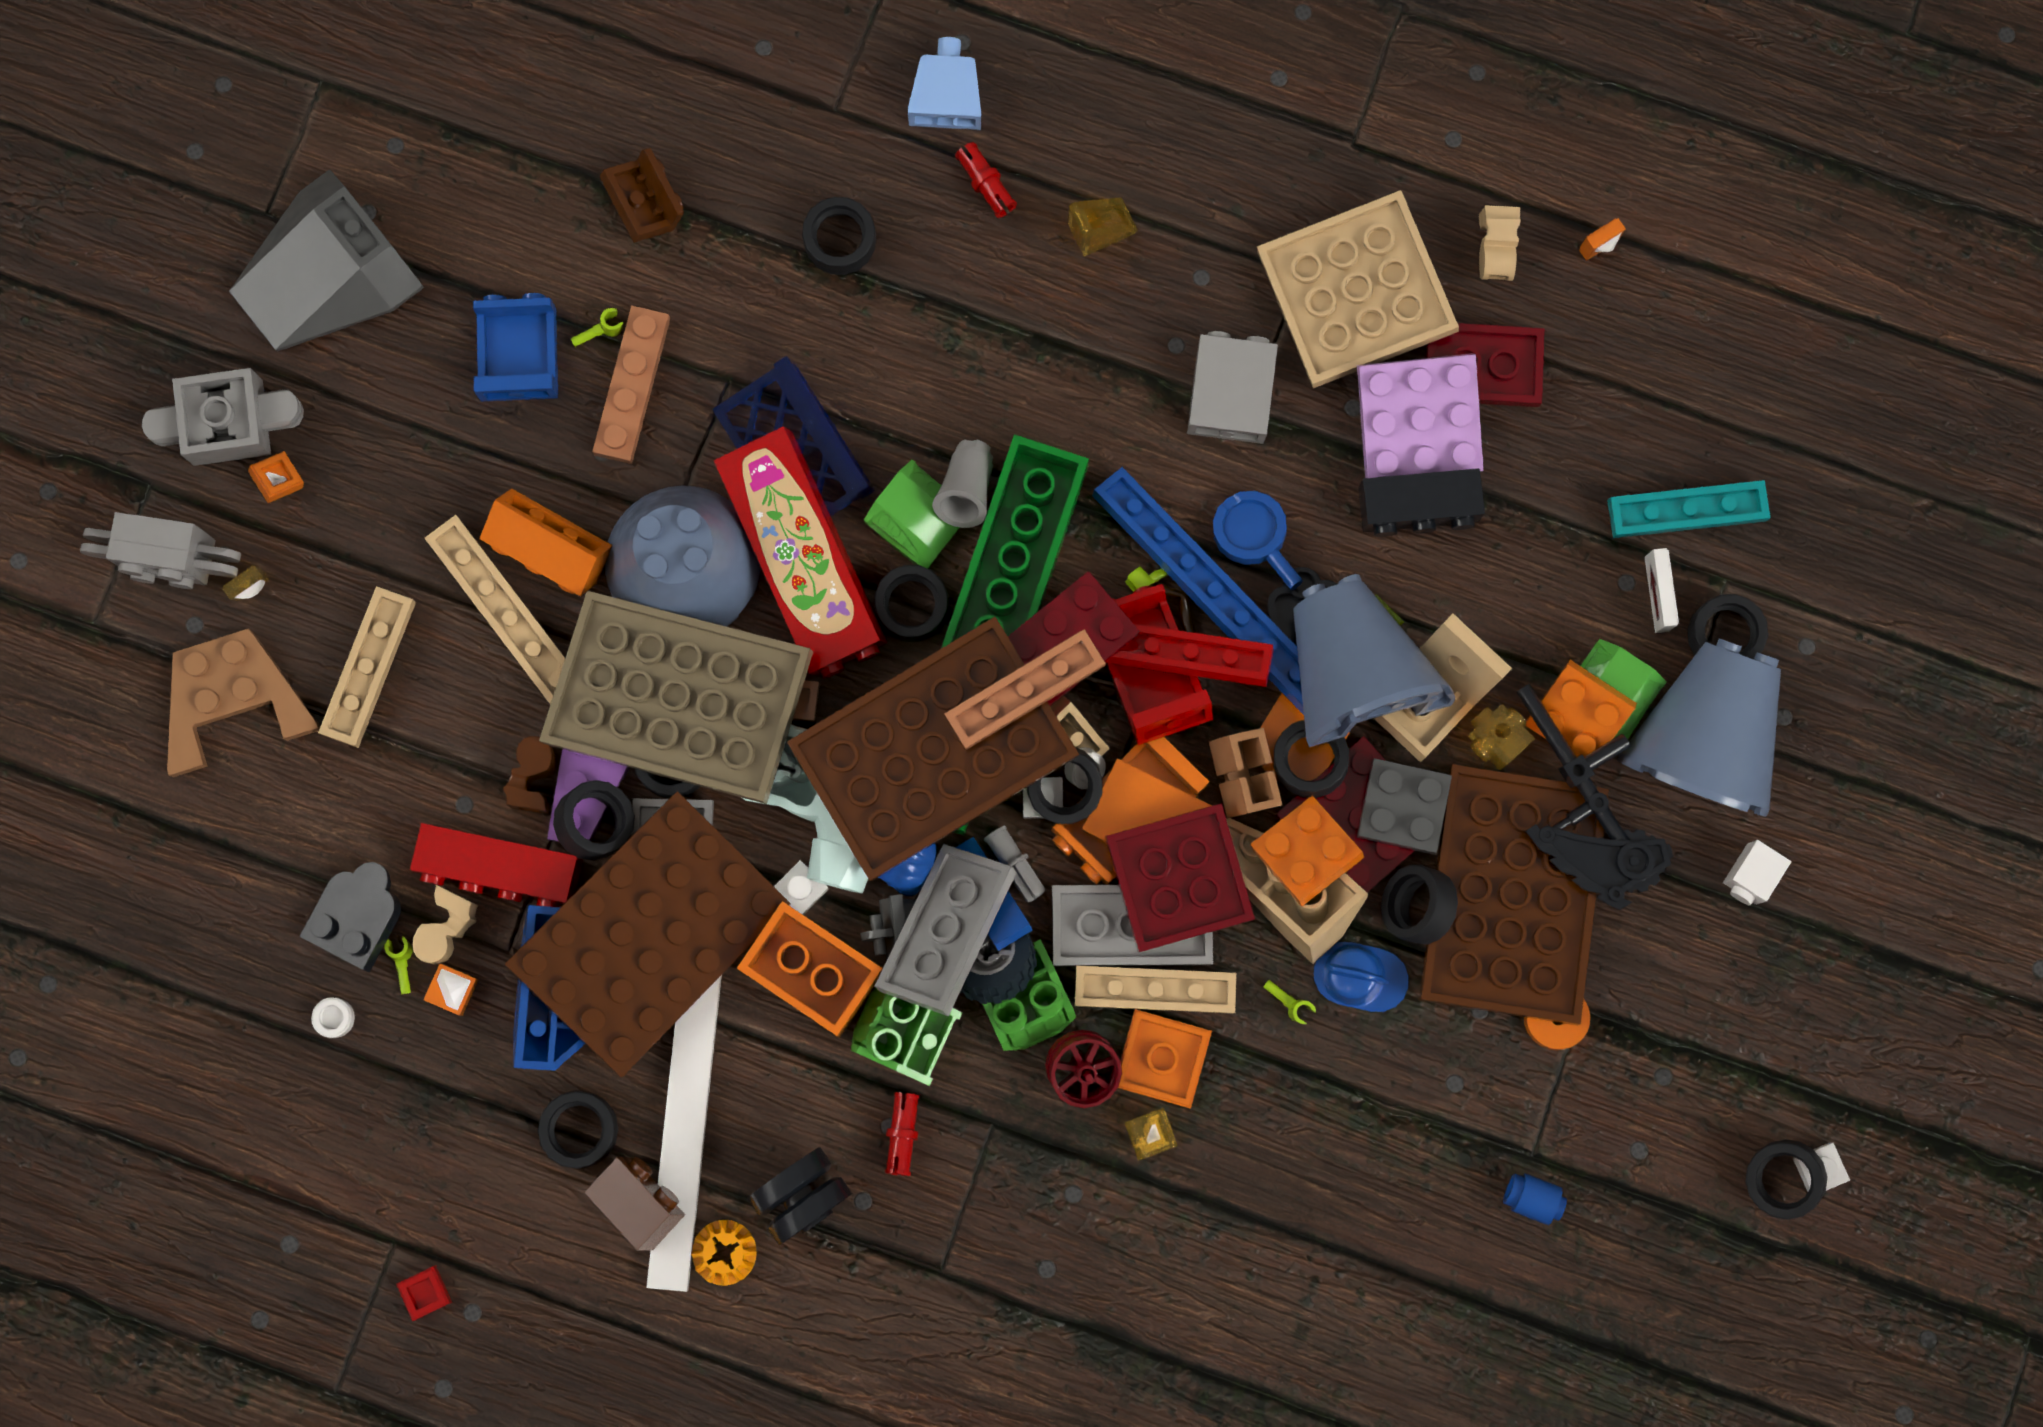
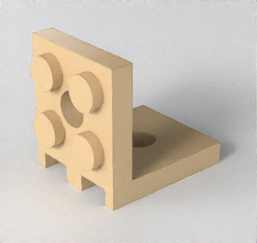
(1470, 671)

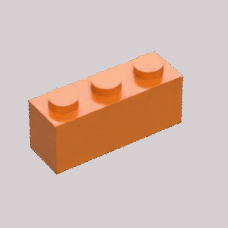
(545, 542)

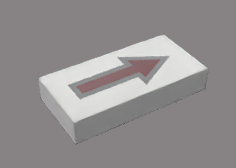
(1661, 590)

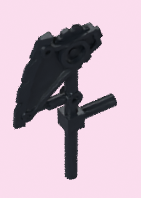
(1599, 864)

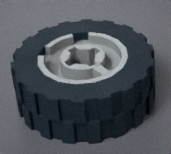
(1003, 973)

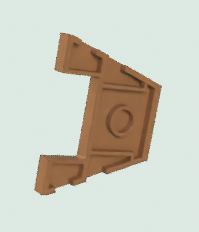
(223, 681)

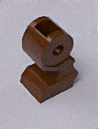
(536, 762)

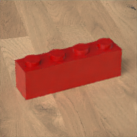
(496, 865)

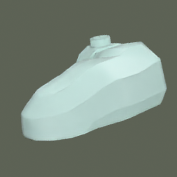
(830, 856)

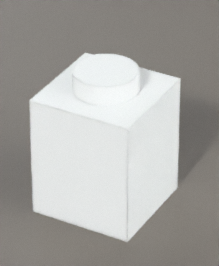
(1756, 873)

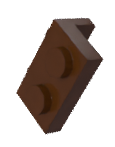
(643, 196)

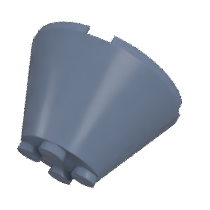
(683, 555)

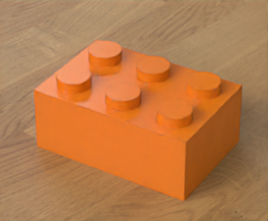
(810, 969)

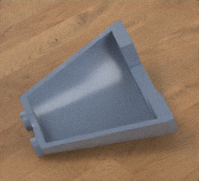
(1358, 662)
(1715, 729)

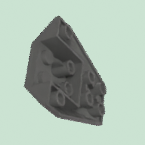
(322, 269)

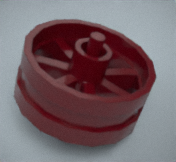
(1083, 1069)

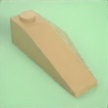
(1310, 927)

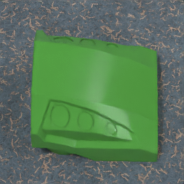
(907, 518)
(1627, 676)
(1034, 1013)
(902, 1035)

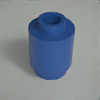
(1535, 1198)

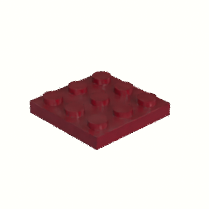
(1346, 807)
(1179, 877)

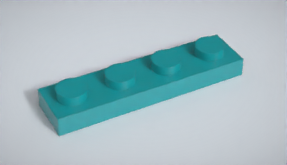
(1688, 509)

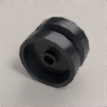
(799, 1195)

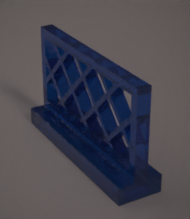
(814, 420)

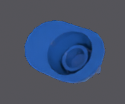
(1361, 977)

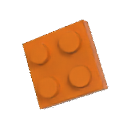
(1584, 709)
(1307, 850)

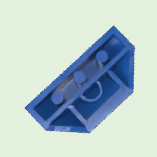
(538, 1034)

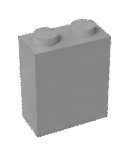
(1232, 387)

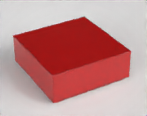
(424, 1293)

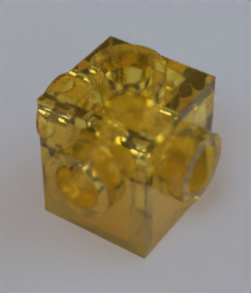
(1512, 731)

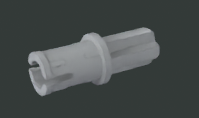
(1009, 854)

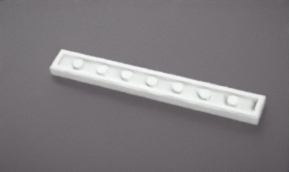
(685, 1136)

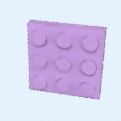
(1420, 416)

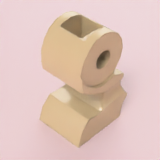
(1499, 244)
(434, 941)

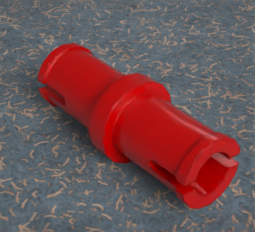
(985, 180)
(902, 1134)

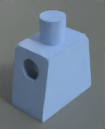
(946, 90)

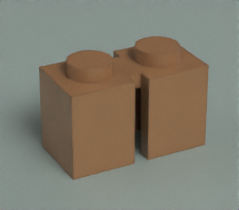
(1233, 758)

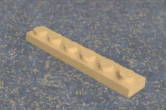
(498, 604)

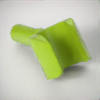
(600, 328)
(1140, 578)
(401, 963)
(1288, 1001)

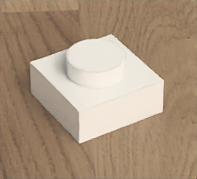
(1053, 792)
(799, 890)
(1834, 1167)

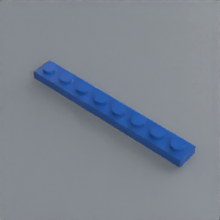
(1199, 576)

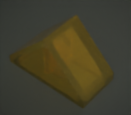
(1099, 223)

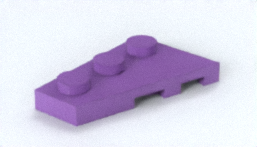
(578, 769)

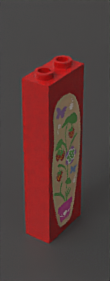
(801, 552)

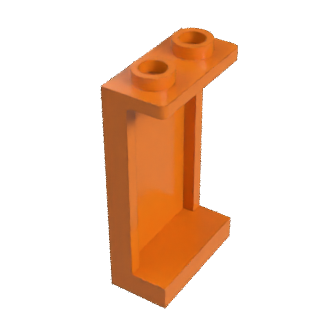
(1155, 758)

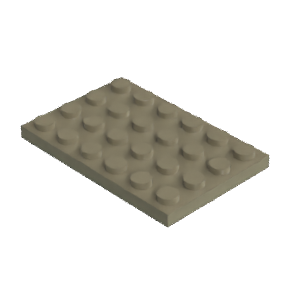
(676, 696)

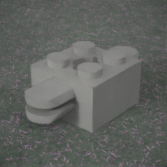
(222, 417)
(160, 549)

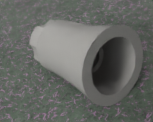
(965, 486)

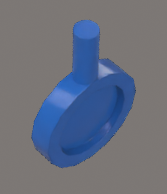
(1252, 531)

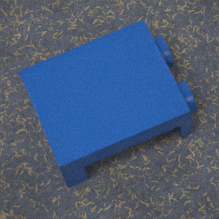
(516, 348)

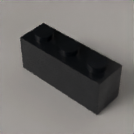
(1421, 502)

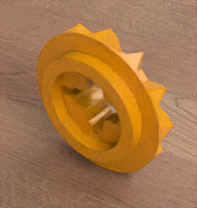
(742, 1258)

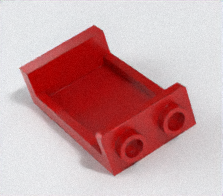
(1153, 699)

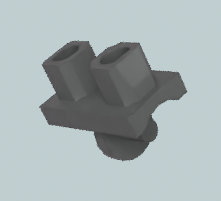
(888, 924)

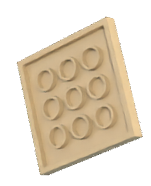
(1357, 289)

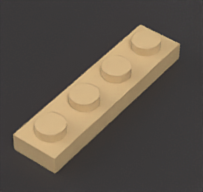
(367, 667)
(1155, 989)

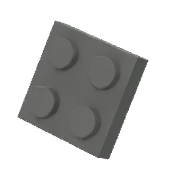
(1404, 806)

